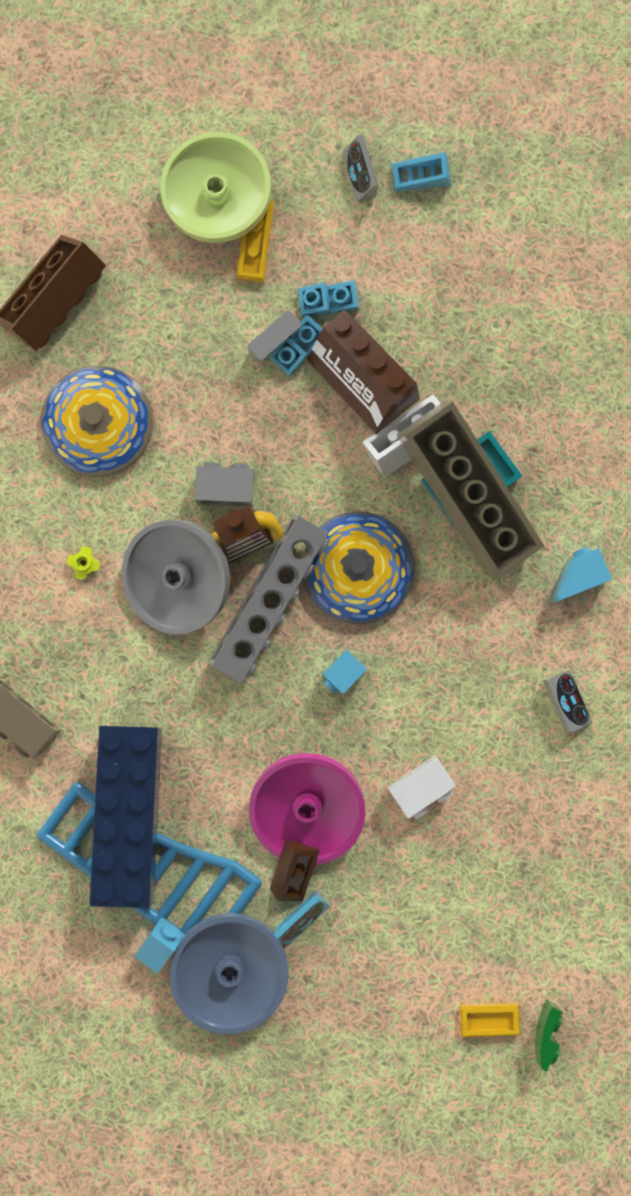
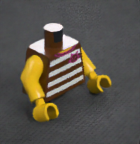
(245, 532)

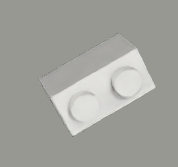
(422, 787)

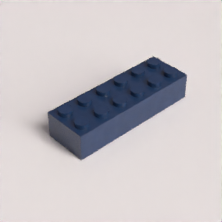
(126, 817)

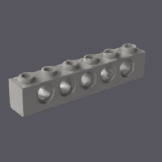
(253, 606)

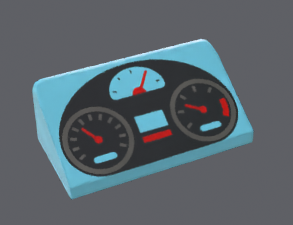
(301, 918)

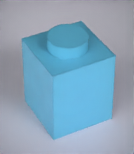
(343, 673)
(159, 945)

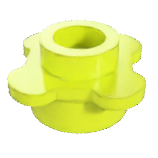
(91, 564)

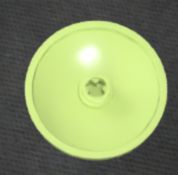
(216, 187)

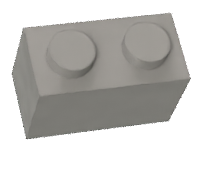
(224, 485)

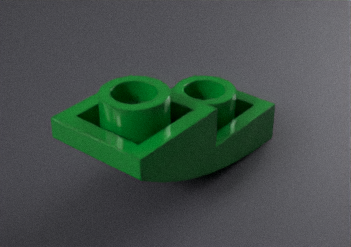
(546, 1045)

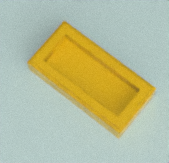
(489, 1020)

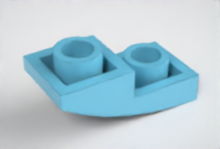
(330, 299)
(297, 346)

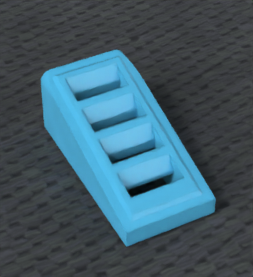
(422, 183)

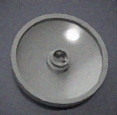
(175, 576)

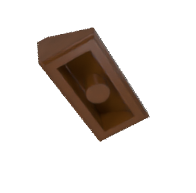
(294, 871)

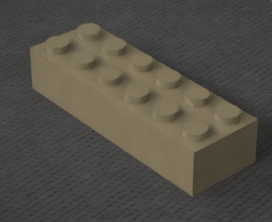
(470, 489)

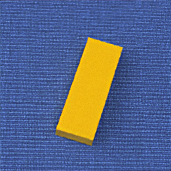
(255, 249)

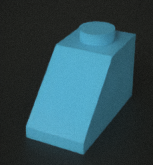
(581, 573)

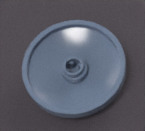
(229, 973)

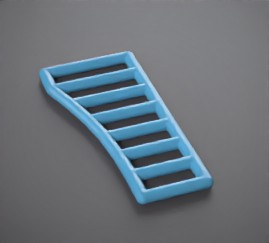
(172, 848)

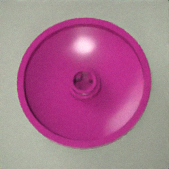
(307, 802)

